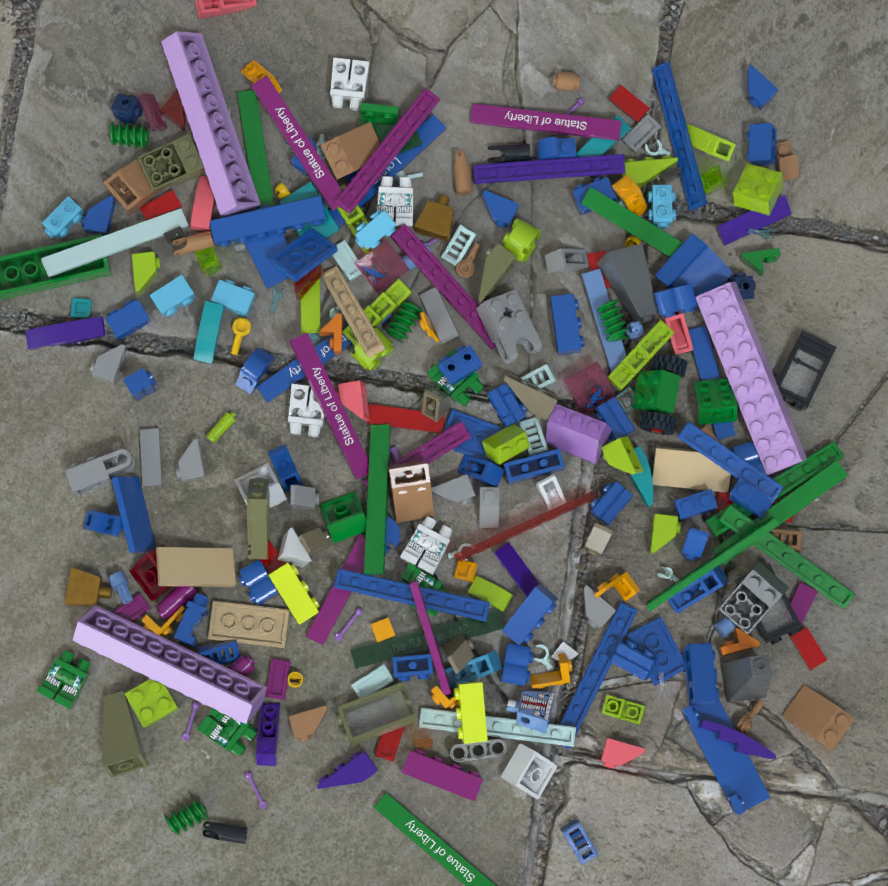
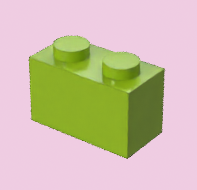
(506, 444)

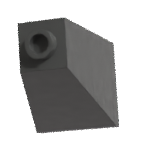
(630, 279)
(747, 678)

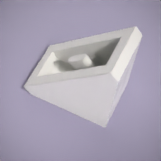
(551, 492)
(293, 550)

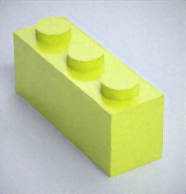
(294, 592)
(471, 712)

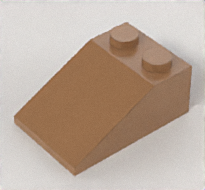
(350, 150)
(818, 718)

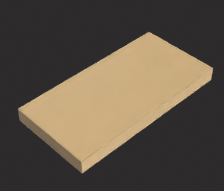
(688, 470)
(195, 567)
(248, 624)

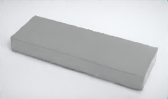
(439, 315)
(150, 457)

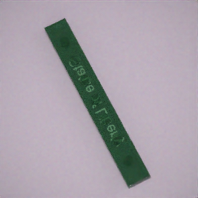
(417, 641)

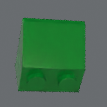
(344, 516)

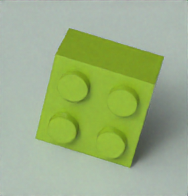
(758, 189)
(151, 702)

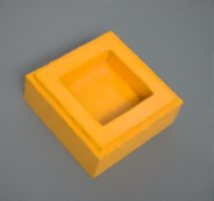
(465, 571)
(383, 630)

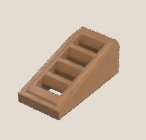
(791, 533)

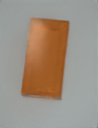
(423, 743)

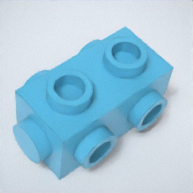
(661, 206)
(62, 219)
(370, 233)

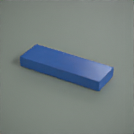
(681, 260)

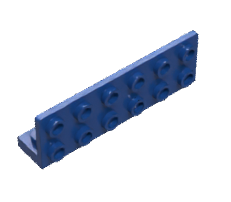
(732, 769)

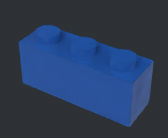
(566, 324)
(534, 466)
(530, 615)
(700, 674)

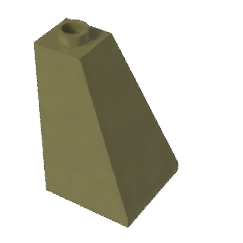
(121, 739)

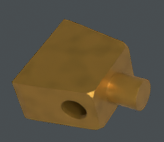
(436, 219)
(85, 589)

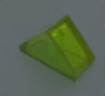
(713, 180)
(208, 261)

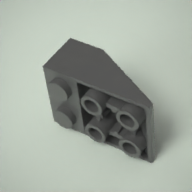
(753, 598)

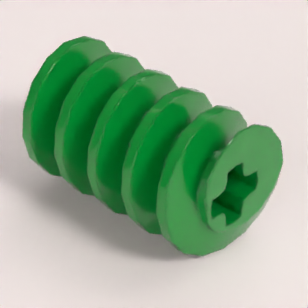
(130, 136)
(403, 321)
(612, 322)
(187, 816)

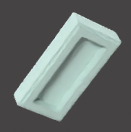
(345, 259)
(373, 682)

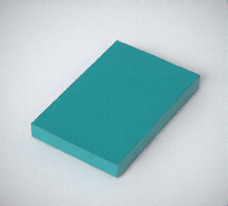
(309, 191)

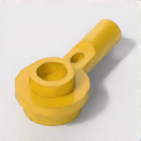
(241, 328)

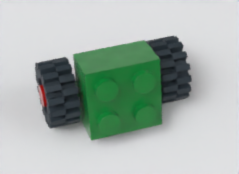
(657, 393)

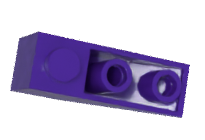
(268, 734)
(353, 772)

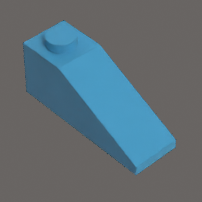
(476, 668)

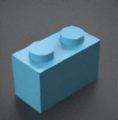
(173, 296)
(234, 298)

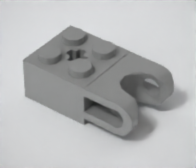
(509, 325)
(99, 471)

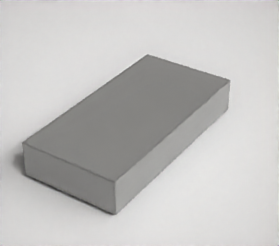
(641, 133)

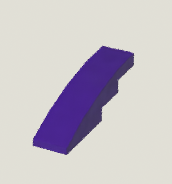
(65, 332)
(743, 743)

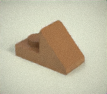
(786, 161)

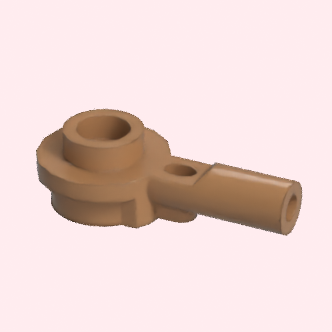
(466, 268)
(745, 723)

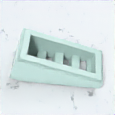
(461, 228)
(549, 372)
(539, 447)

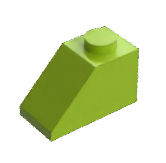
(145, 270)
(622, 456)
(663, 531)

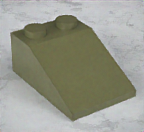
(497, 267)

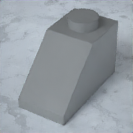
(566, 260)
(109, 365)
(191, 464)
(456, 491)
(304, 497)
(489, 508)
(596, 609)

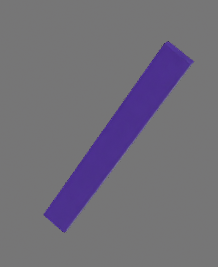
(549, 169)

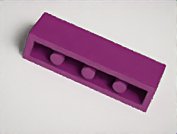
(441, 775)

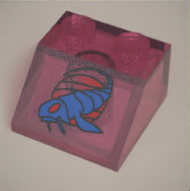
(381, 266)
(589, 388)

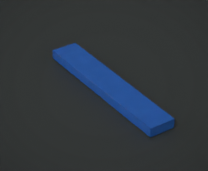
(708, 370)
(729, 461)

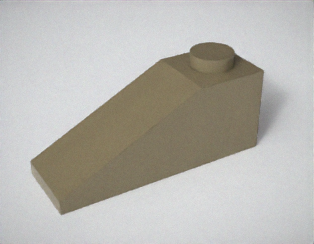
(535, 399)

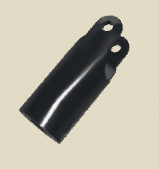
(511, 152)
(225, 832)

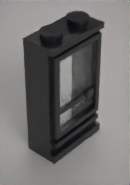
(804, 370)
(779, 620)

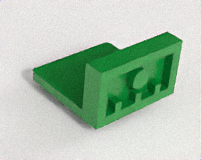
(378, 114)
(715, 401)

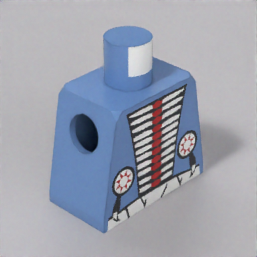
(533, 709)

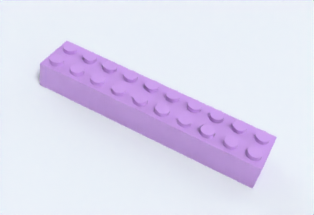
(210, 123)
(751, 378)
(170, 664)

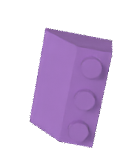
(576, 433)

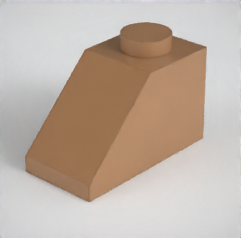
(307, 723)

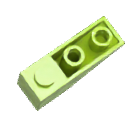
(711, 143)
(647, 170)

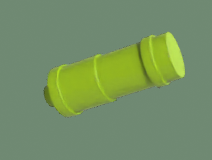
(222, 425)

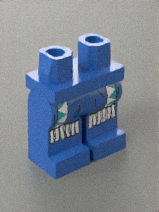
(192, 620)

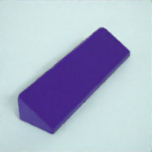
(737, 227)
(516, 569)

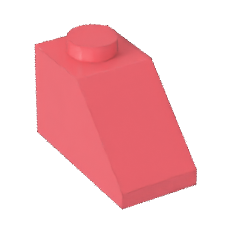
(354, 397)
(618, 753)

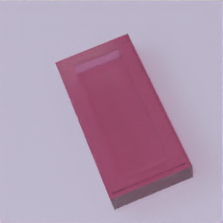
(153, 112)

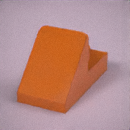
(334, 328)
(743, 643)

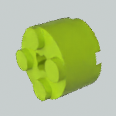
(521, 240)
(374, 361)

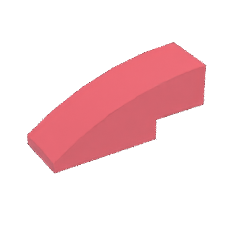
(214, 8)
(203, 206)
(680, 339)

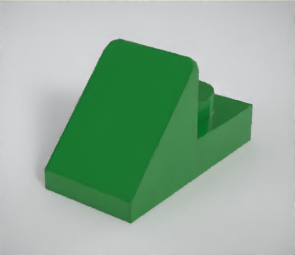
(755, 259)

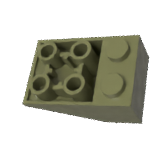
(172, 163)

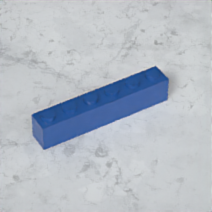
(267, 221)

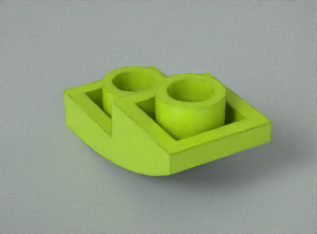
(490, 593)
(623, 710)

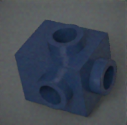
(127, 108)
(745, 285)

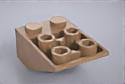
(130, 187)
(411, 491)

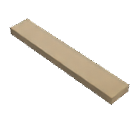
(352, 312)

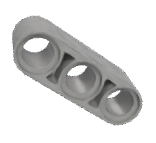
(468, 750)

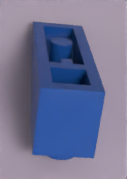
(698, 590)

